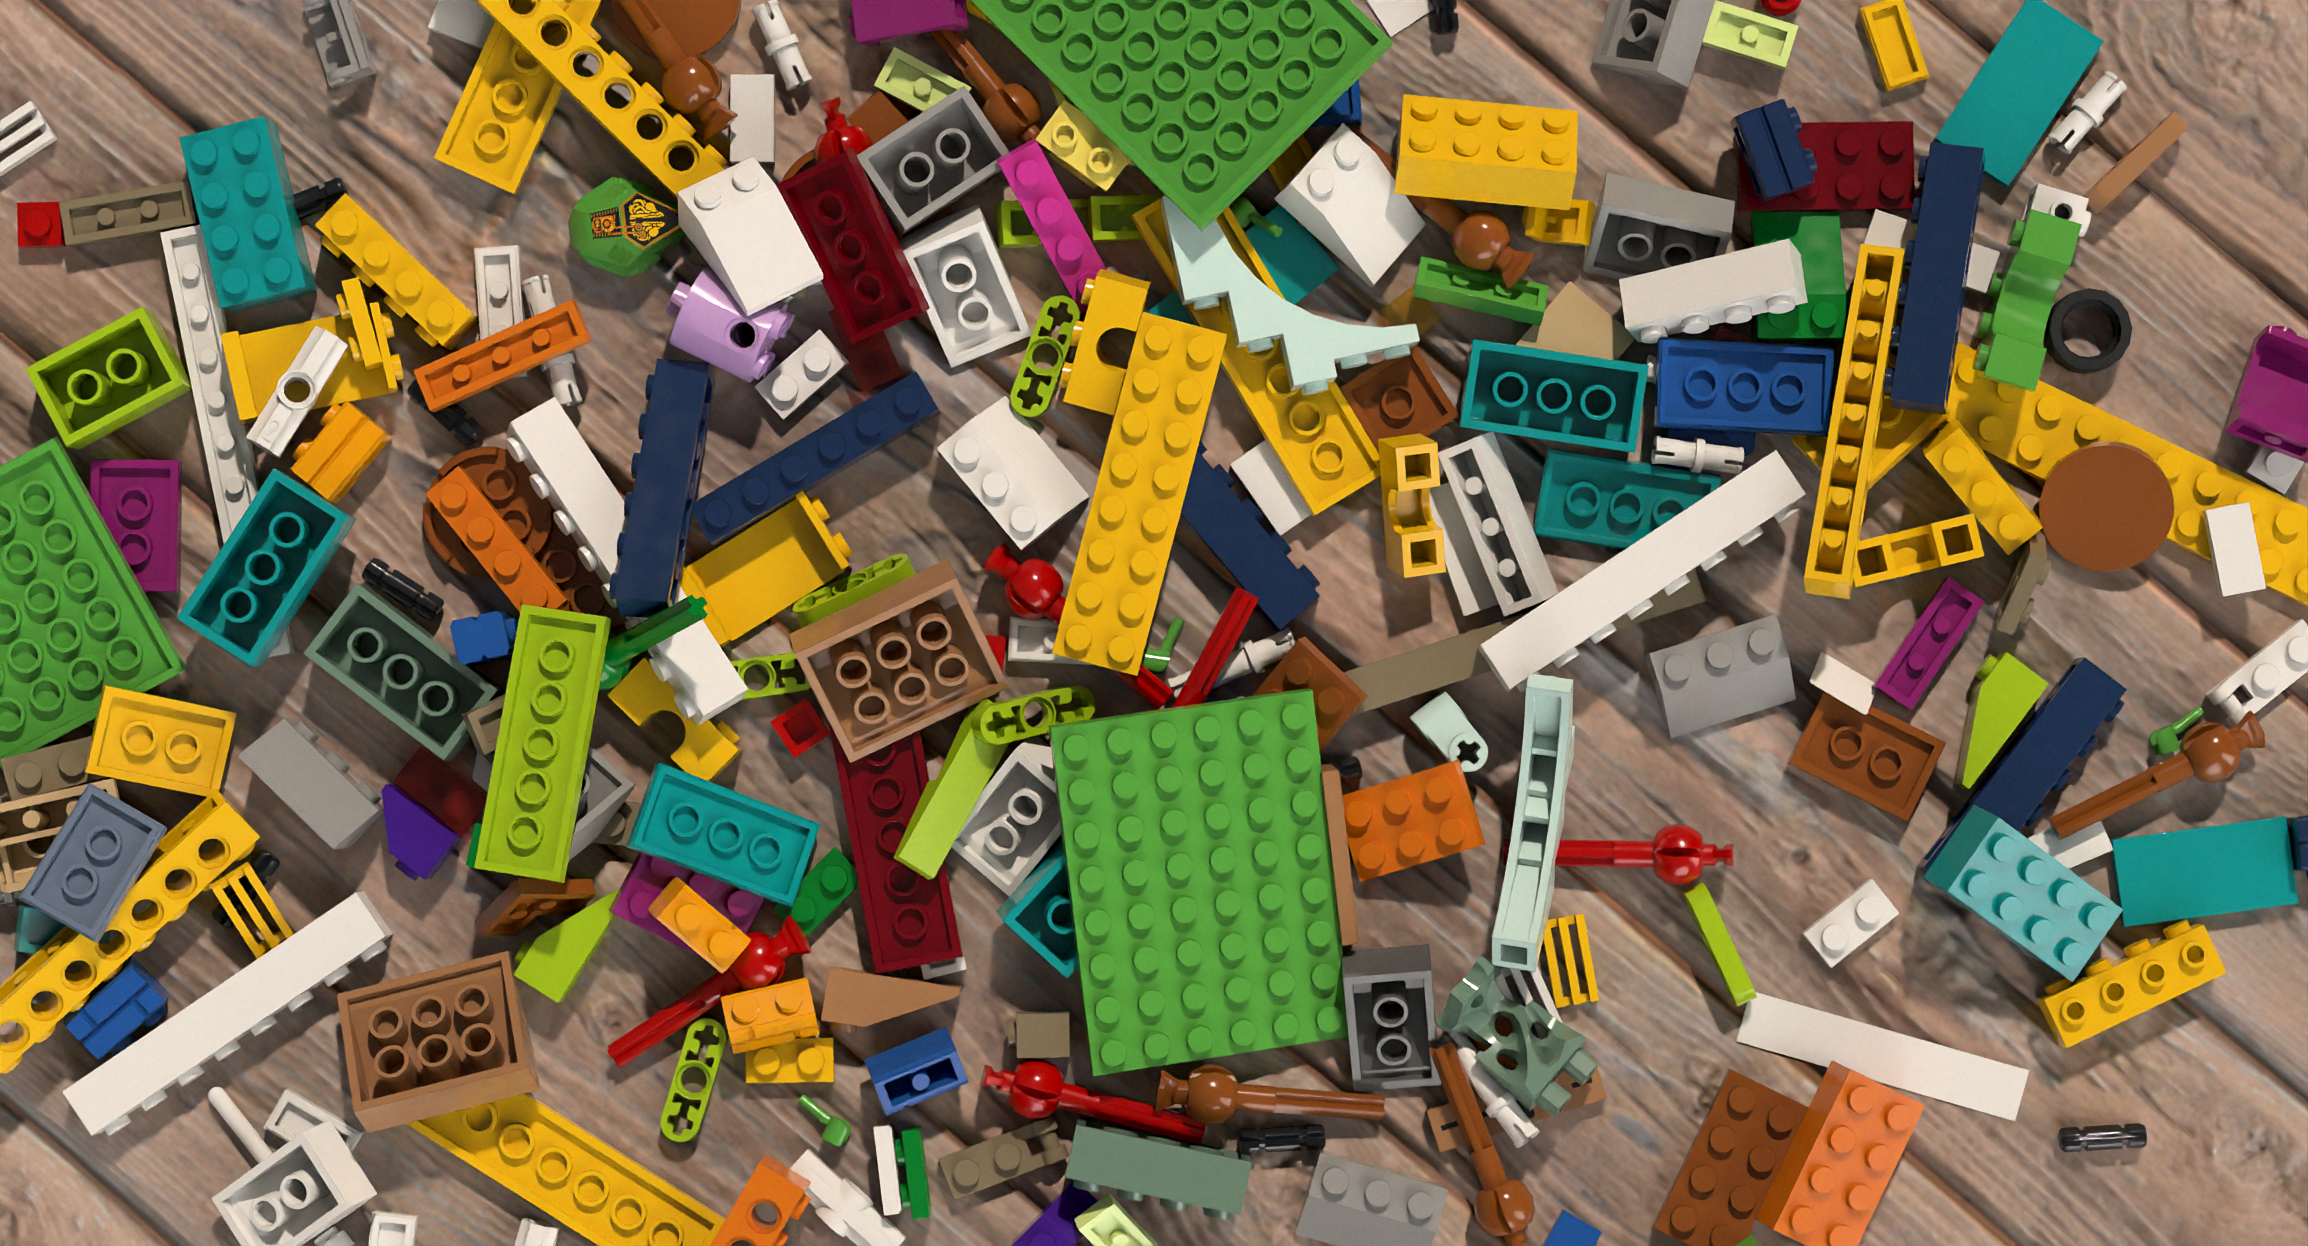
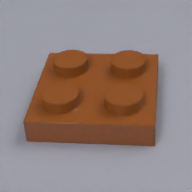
(1399, 399)
(1333, 692)

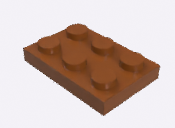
(1867, 755)

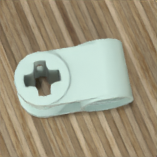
(1445, 727)

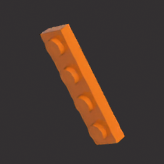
(503, 355)
(494, 542)

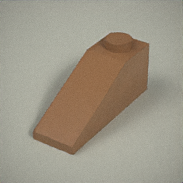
(869, 998)

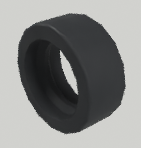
(2120, 338)

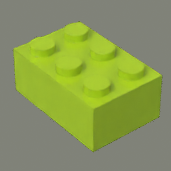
(109, 378)

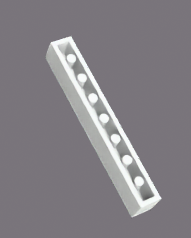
(594, 516)
(1643, 570)
(228, 1013)

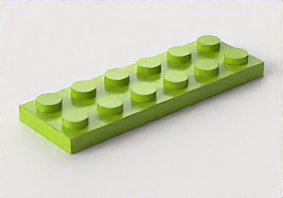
(542, 743)

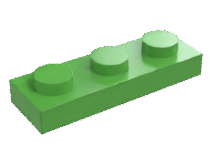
(1479, 291)

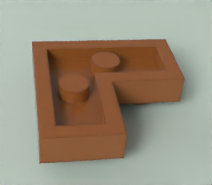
(532, 897)

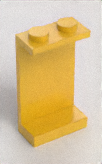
(263, 356)
(766, 568)

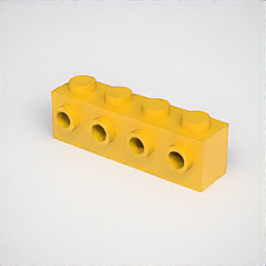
(397, 271)
(2130, 984)

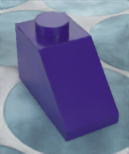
(416, 834)
(1056, 1222)

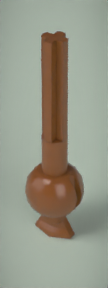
(689, 81)
(1009, 108)
(1477, 238)
(2207, 753)
(1214, 1095)
(1503, 1203)

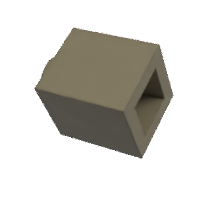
(1040, 1034)

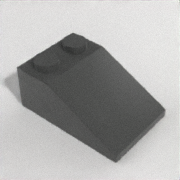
(1390, 1017)

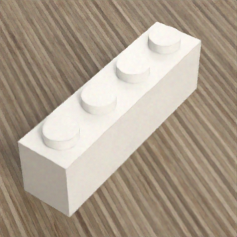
(1713, 291)
(1498, 523)

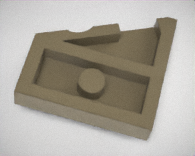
(2030, 570)

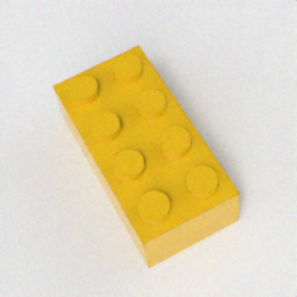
(1486, 152)

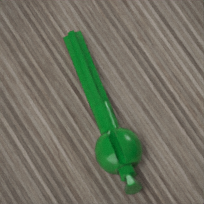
(645, 635)

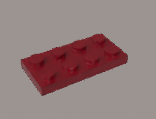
(1857, 166)
(853, 246)

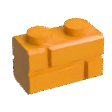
(339, 451)
(699, 924)
(770, 1015)

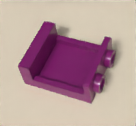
(891, 19)
(2274, 394)

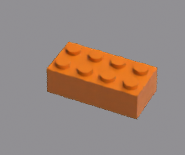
(1839, 1160)

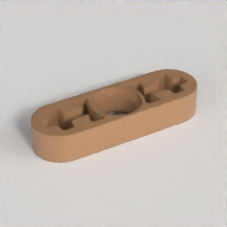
(2135, 162)

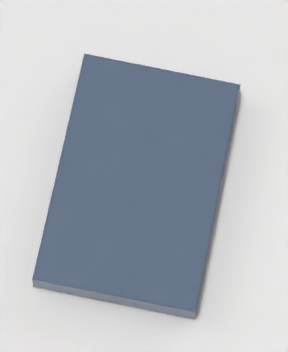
(93, 863)

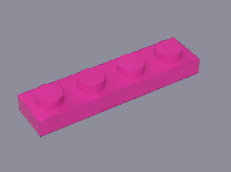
(1052, 217)

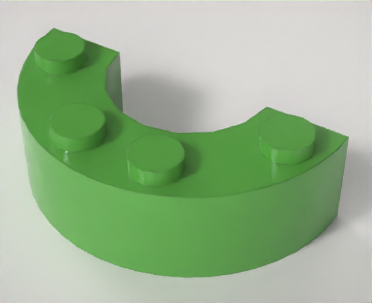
(2022, 300)

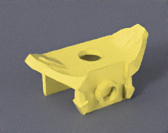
(1080, 145)

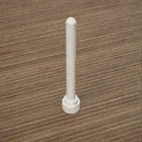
(261, 1151)

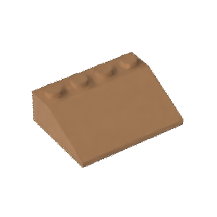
(898, 661)
(436, 1042)

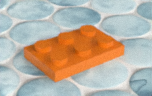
(1411, 821)

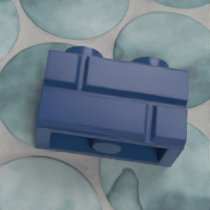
(484, 638)
(118, 1010)
(916, 1071)

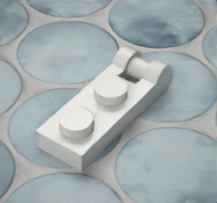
(2264, 673)

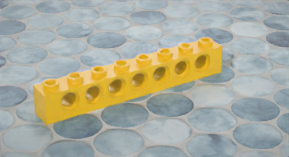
(591, 91)
(1854, 422)
(136, 931)

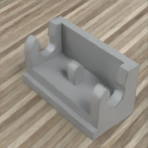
(339, 40)

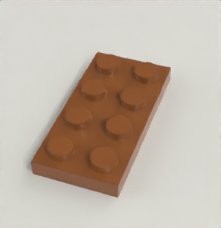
(1730, 1164)

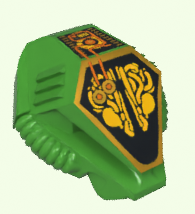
(623, 227)

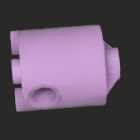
(712, 324)

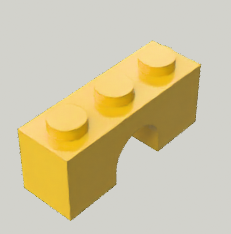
(1112, 303)
(1981, 486)
(1411, 536)
(1917, 550)
(705, 747)

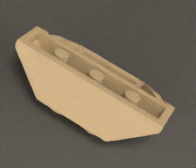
(30, 828)

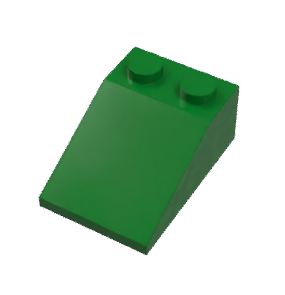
(1820, 245)

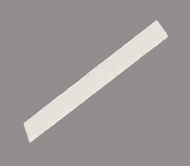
(1883, 1055)

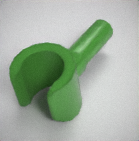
(1246, 213)
(1157, 660)
(2165, 739)
(837, 1129)

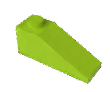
(1995, 709)
(563, 952)

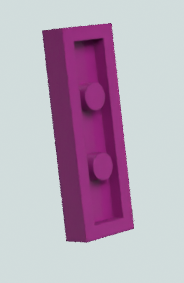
(1928, 643)

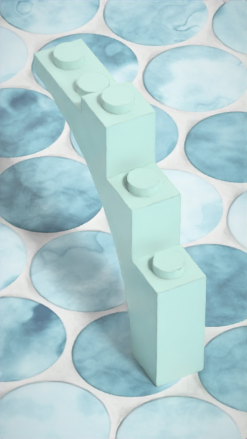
(1309, 343)
(1536, 823)

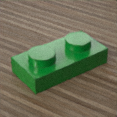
(821, 891)
(915, 1193)

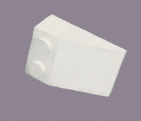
(1351, 205)
(748, 235)
(965, 285)
(1014, 818)
(295, 1191)

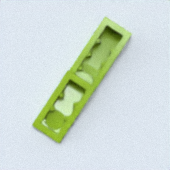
(1103, 218)
(950, 797)

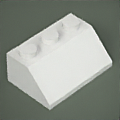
(1012, 473)

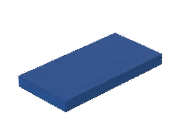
(1743, 387)

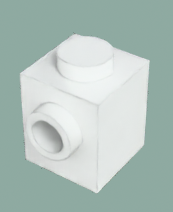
(2059, 204)

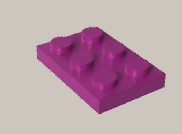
(144, 515)
(651, 876)

